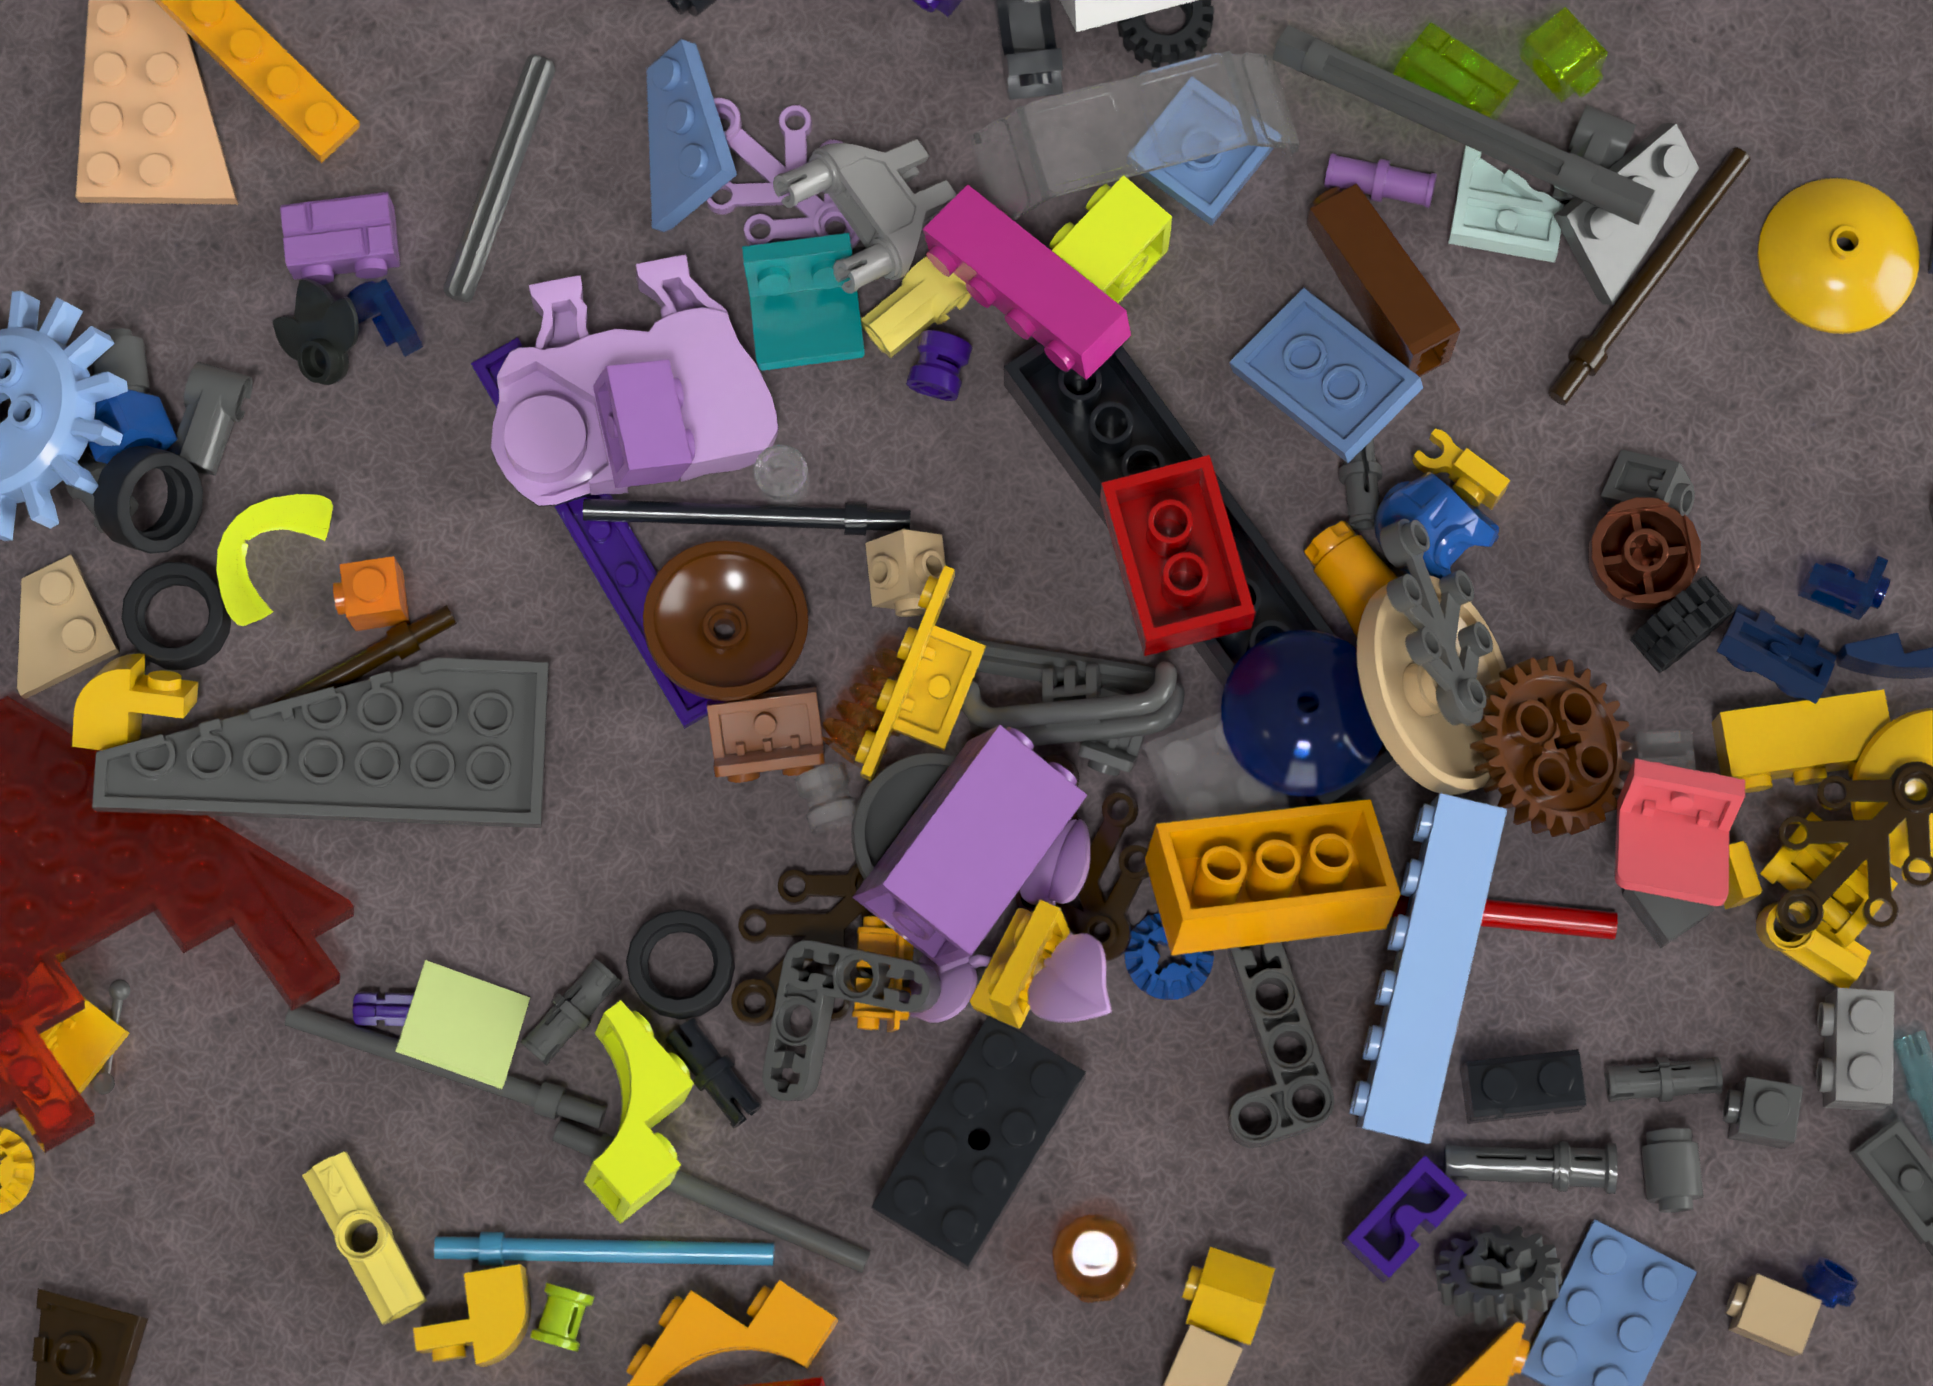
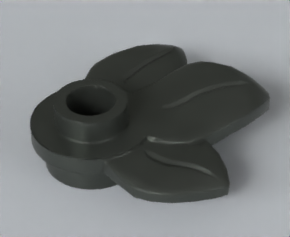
(319, 333)

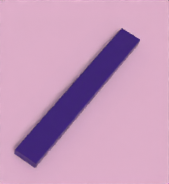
(612, 557)

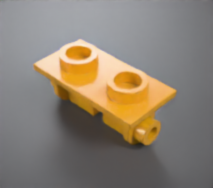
(881, 940)

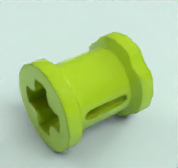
(562, 1317)

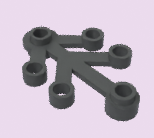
(1434, 643)

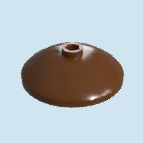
(731, 587)

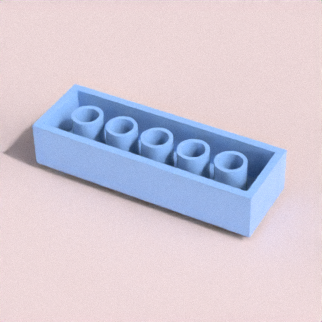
(1430, 967)

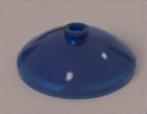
(1277, 740)

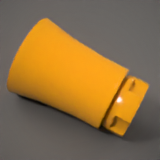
(1348, 569)

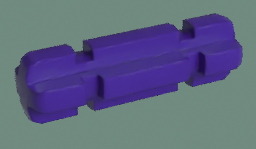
(369, 1008)

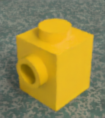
(1228, 1295)

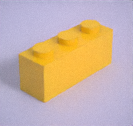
(1797, 738)

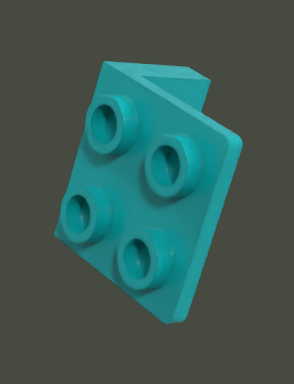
(799, 305)

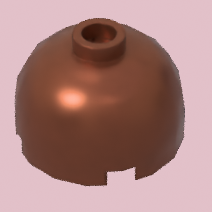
(1644, 553)

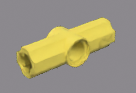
(913, 307)
(383, 1268)

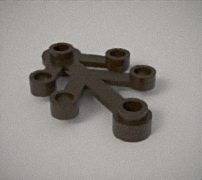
(1866, 841)
(1091, 895)
(814, 927)

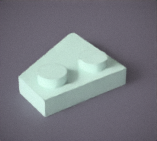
(1503, 212)

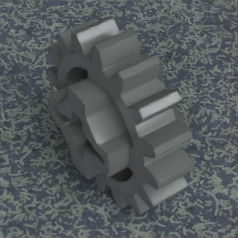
(1498, 1275)

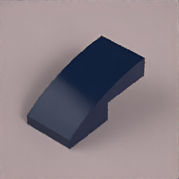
(1885, 658)

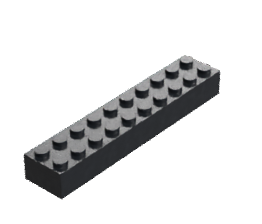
(1123, 428)

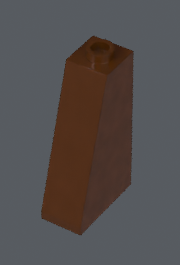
(1382, 280)

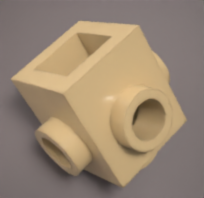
(901, 567)

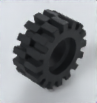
(1171, 47)
(1682, 624)

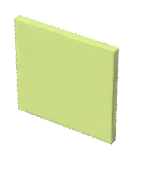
(463, 1024)

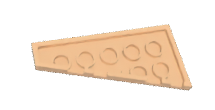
(145, 113)

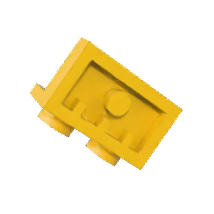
(1017, 960)

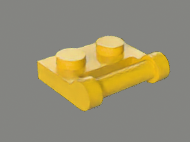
(1812, 862)

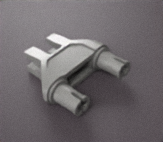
(874, 200)

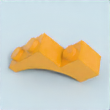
(695, 1329)

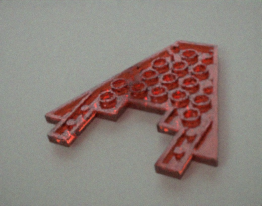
(89, 873)

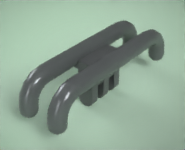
(1080, 712)

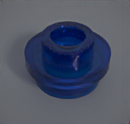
(1830, 1283)

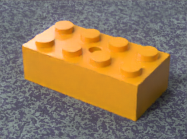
(1271, 876)

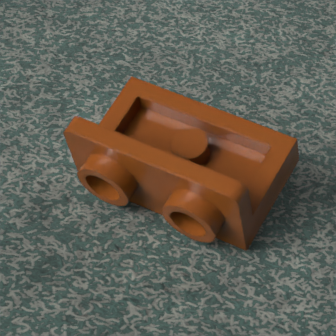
(766, 734)

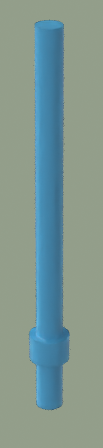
(494, 1248)

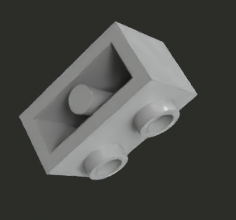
(1856, 1049)

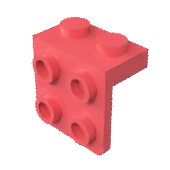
(1676, 832)

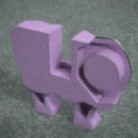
(547, 410)

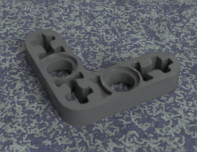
(818, 994)

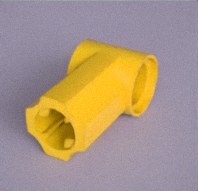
(1815, 951)

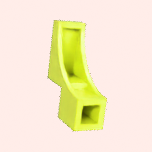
(651, 1088)

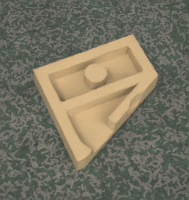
(59, 628)

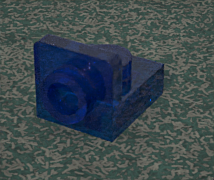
(392, 321)
(1840, 591)

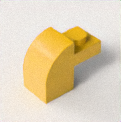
(114, 699)
(496, 1322)

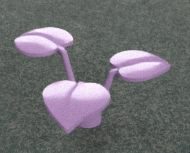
(1073, 978)

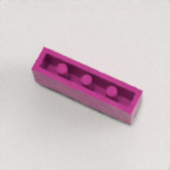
(1026, 283)

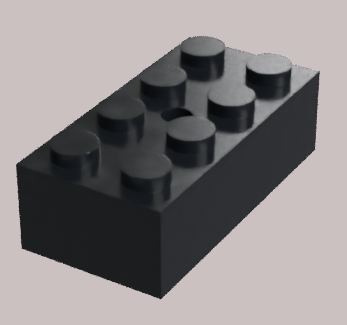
(958, 1194)

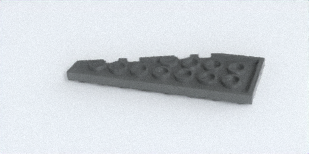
(403, 747)

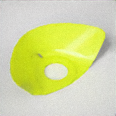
(294, 512)

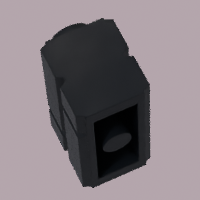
(1523, 1086)

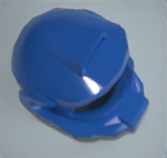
(1446, 517)

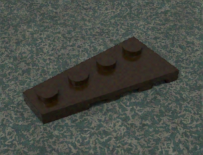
(84, 1343)

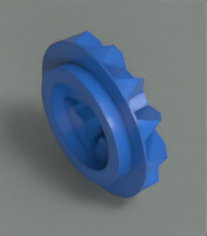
(1143, 961)

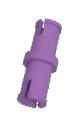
(1381, 180)

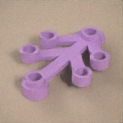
(818, 213)

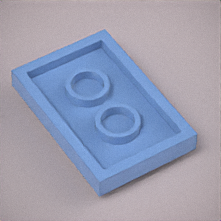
(1326, 375)
(1608, 1314)

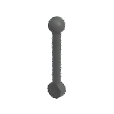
(119, 990)

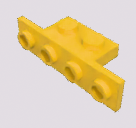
(931, 684)

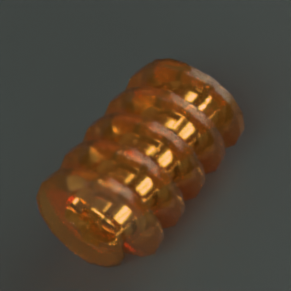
(862, 715)

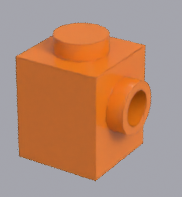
(372, 593)

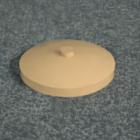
(1405, 702)

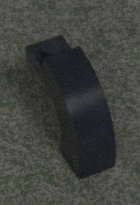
(1028, 49)

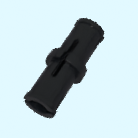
(713, 1073)

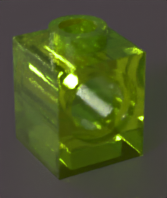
(1565, 56)

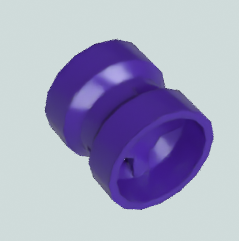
(939, 365)

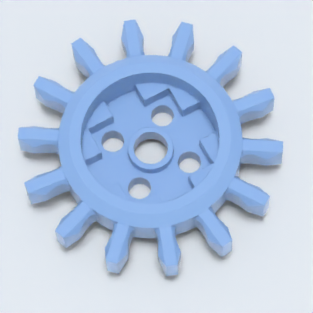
(62, 403)

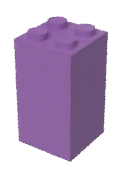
(971, 845)

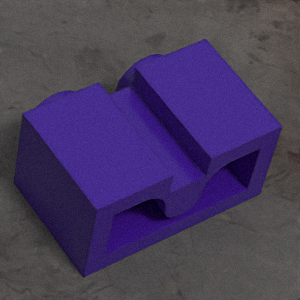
(1418, 1199)

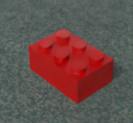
(1177, 555)

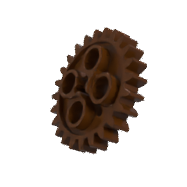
(1564, 742)

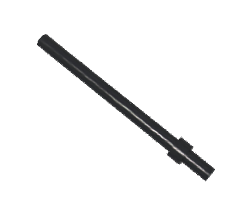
(852, 519)

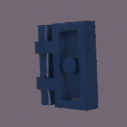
(1764, 647)

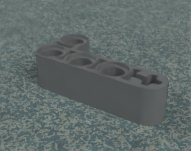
(1269, 1027)

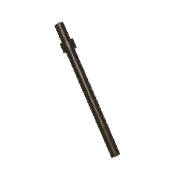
(1591, 352)
(401, 642)

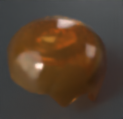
(1095, 1241)

